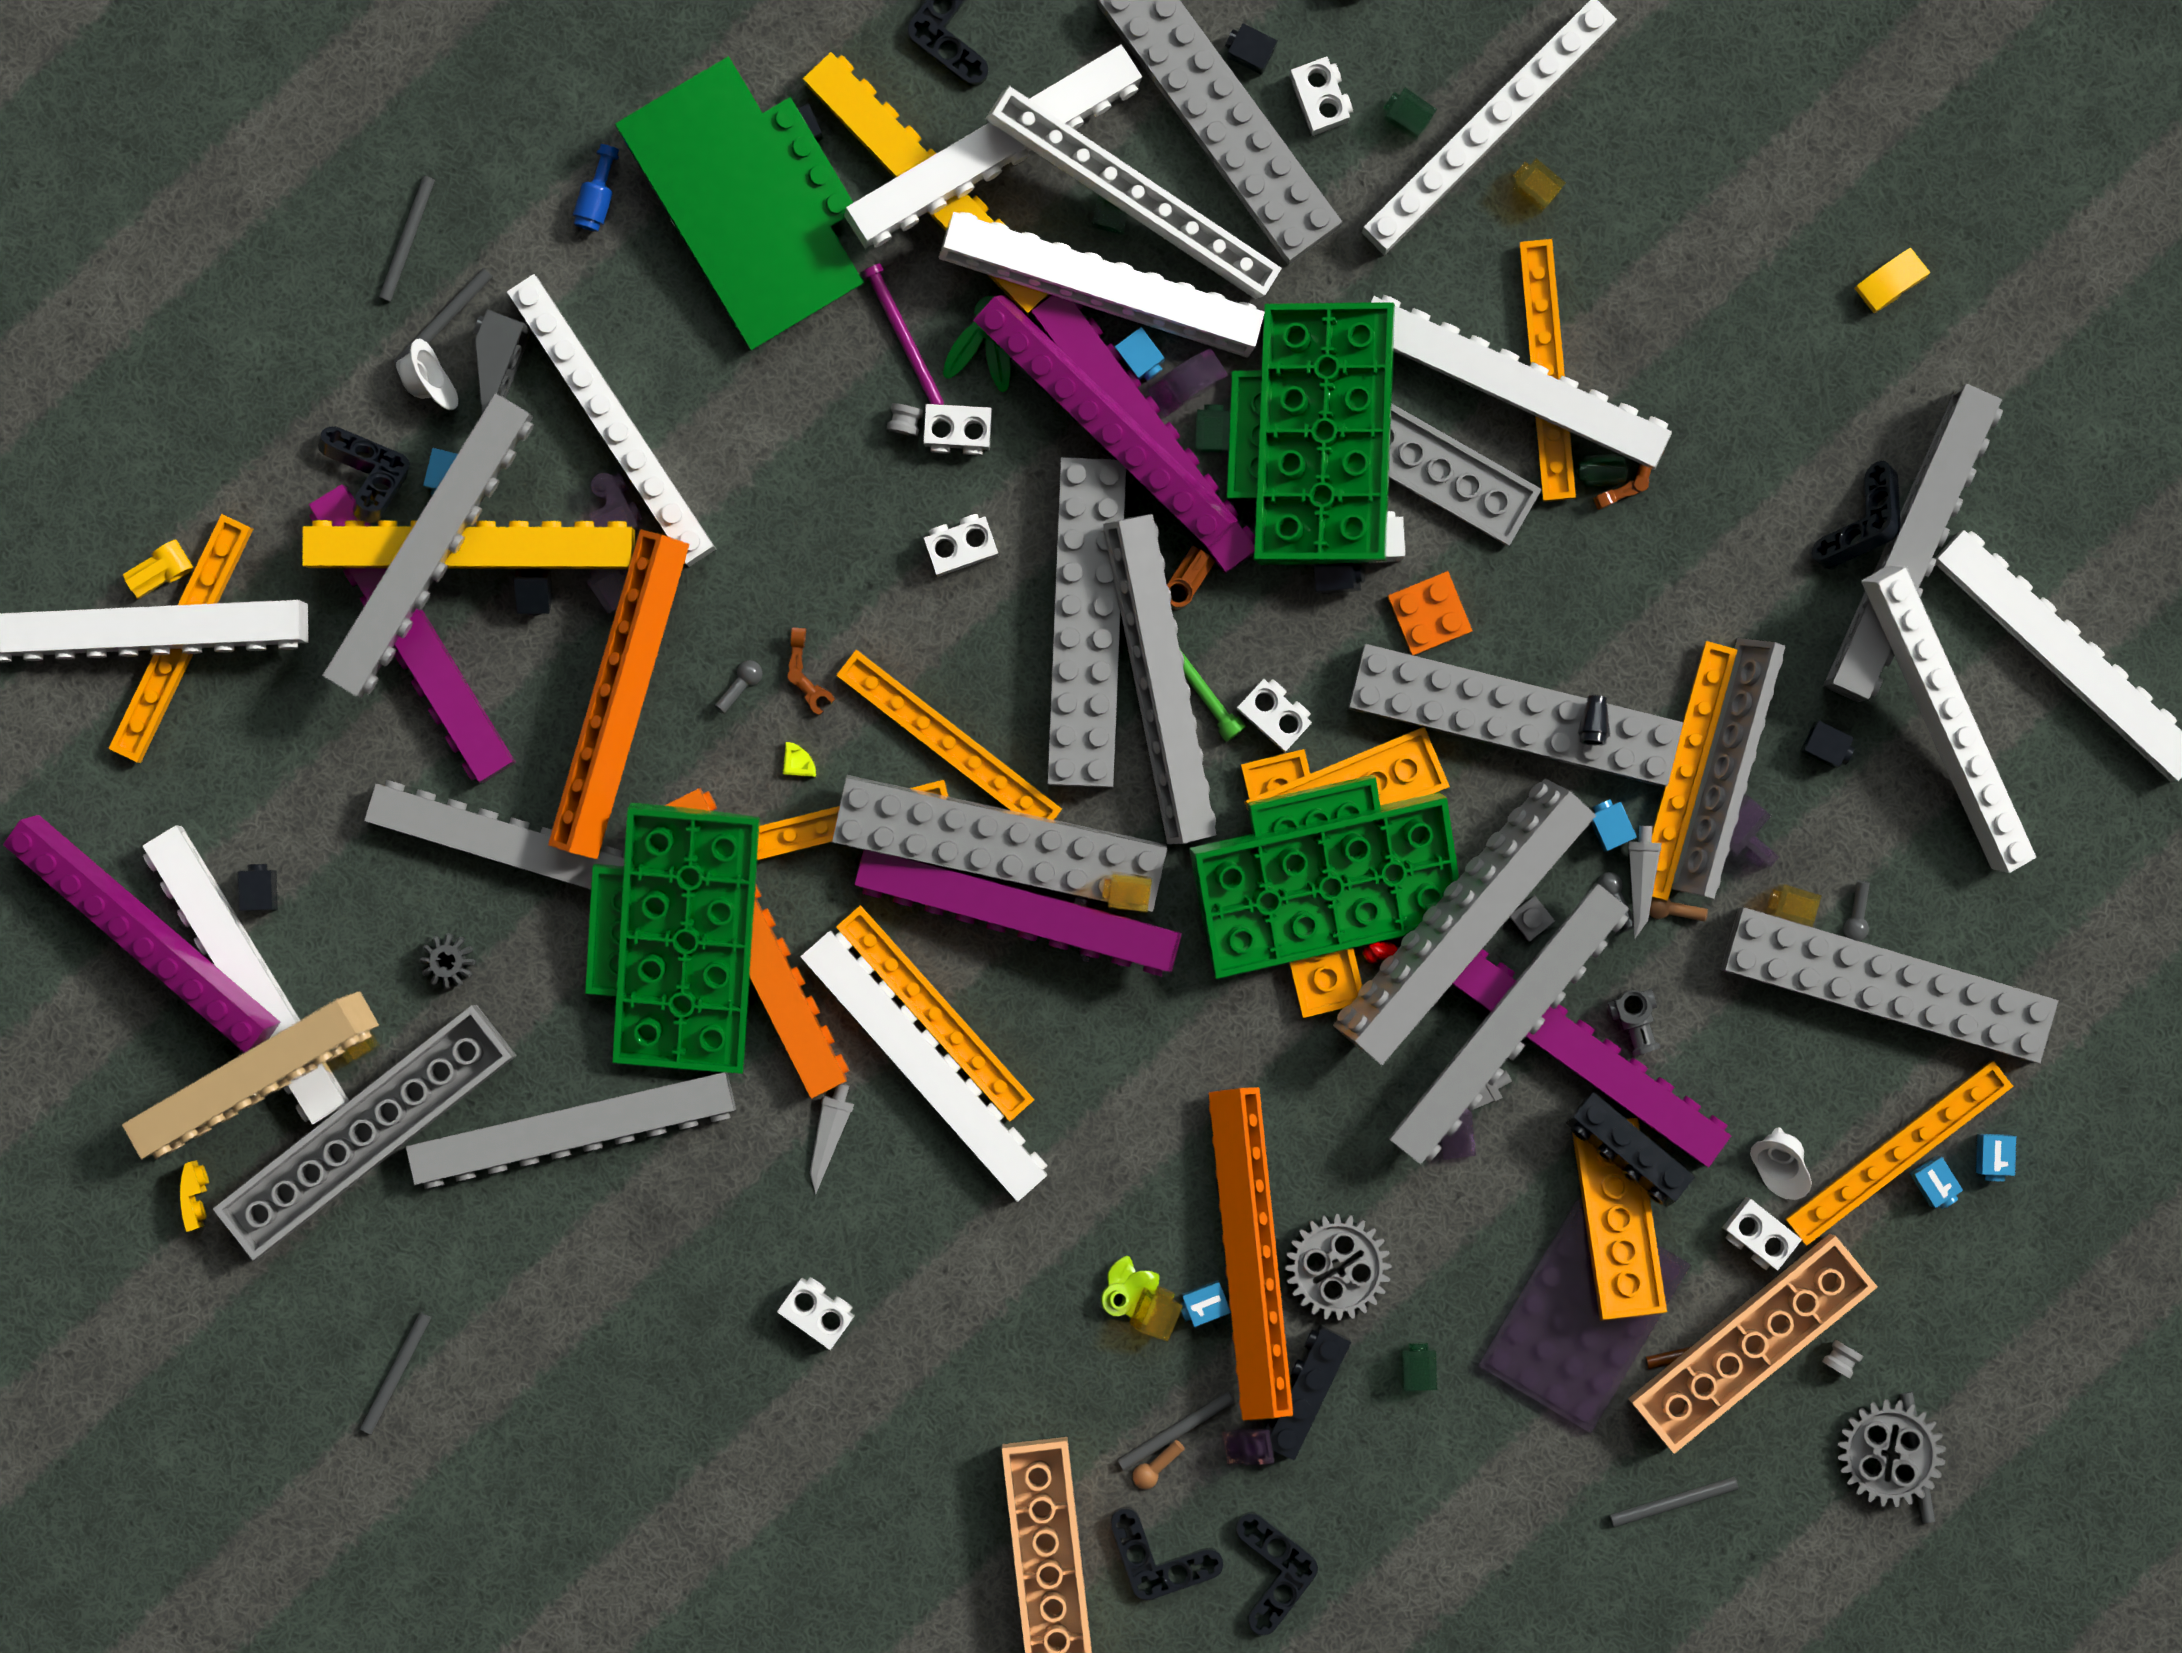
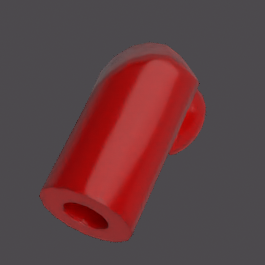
(1379, 950)

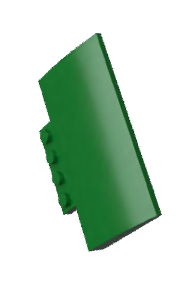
(746, 198)
(1316, 433)
(1322, 874)
(677, 937)

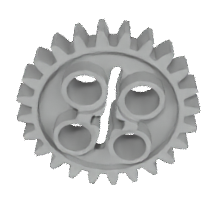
(1353, 1292)
(1921, 1459)

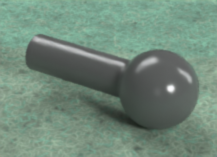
(748, 674)
(1613, 884)
(1856, 926)

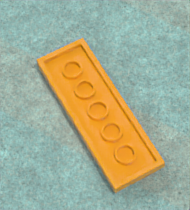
(1402, 769)
(1619, 1238)

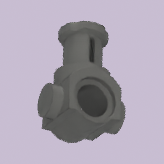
(1638, 1021)

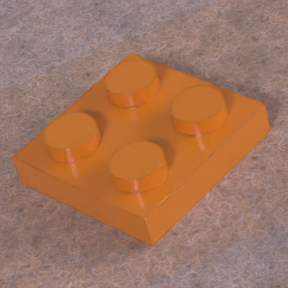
(1429, 613)

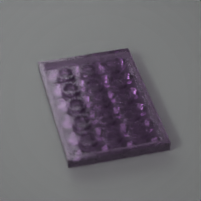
(1554, 1333)

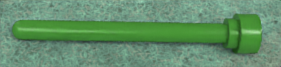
(1228, 724)

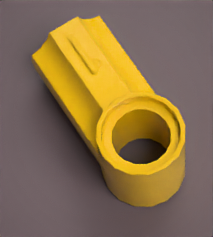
(165, 565)

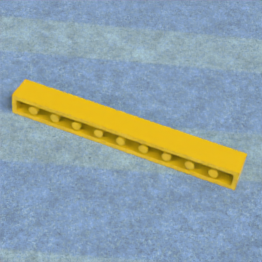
(896, 147)
(482, 548)

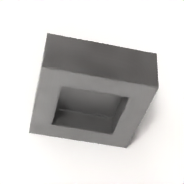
(1531, 918)

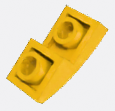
(1892, 280)
(192, 1183)

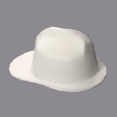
(425, 376)
(1782, 1165)

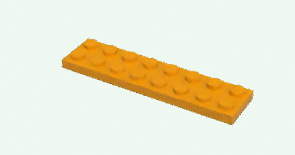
(1324, 980)

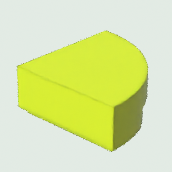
(798, 761)

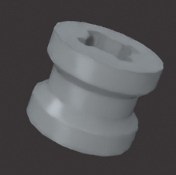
(904, 419)
(1842, 1359)

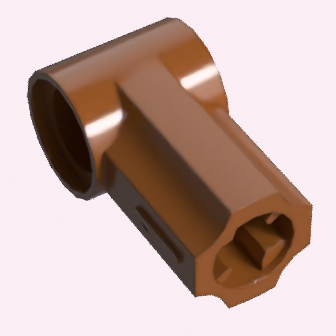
(1190, 574)

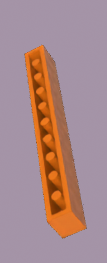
(618, 694)
(782, 993)
(1250, 1253)

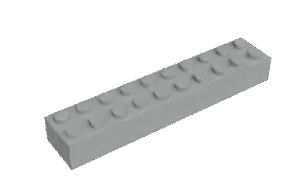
(1225, 122)
(1922, 529)
(1085, 626)
(1511, 715)
(990, 840)
(1463, 920)
(1889, 985)
(364, 1132)

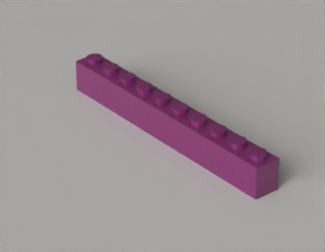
(1081, 342)
(1105, 420)
(430, 664)
(1020, 910)
(141, 933)
(1604, 1067)

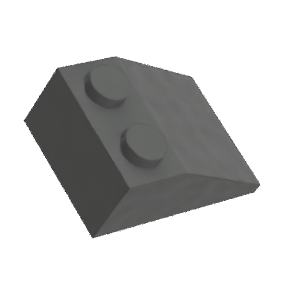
(499, 353)

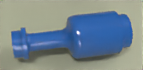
(595, 195)

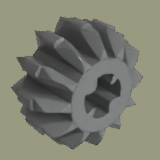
(449, 949)

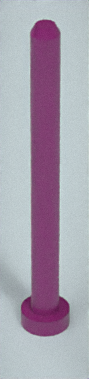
(873, 274)

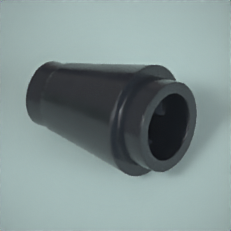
(1595, 722)

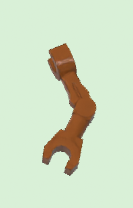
(1639, 485)
(797, 677)

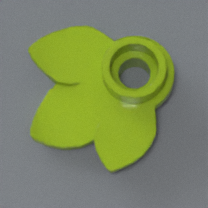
(1129, 1284)

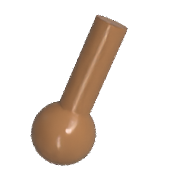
(1662, 908)
(1146, 1475)

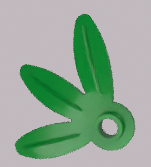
(967, 346)

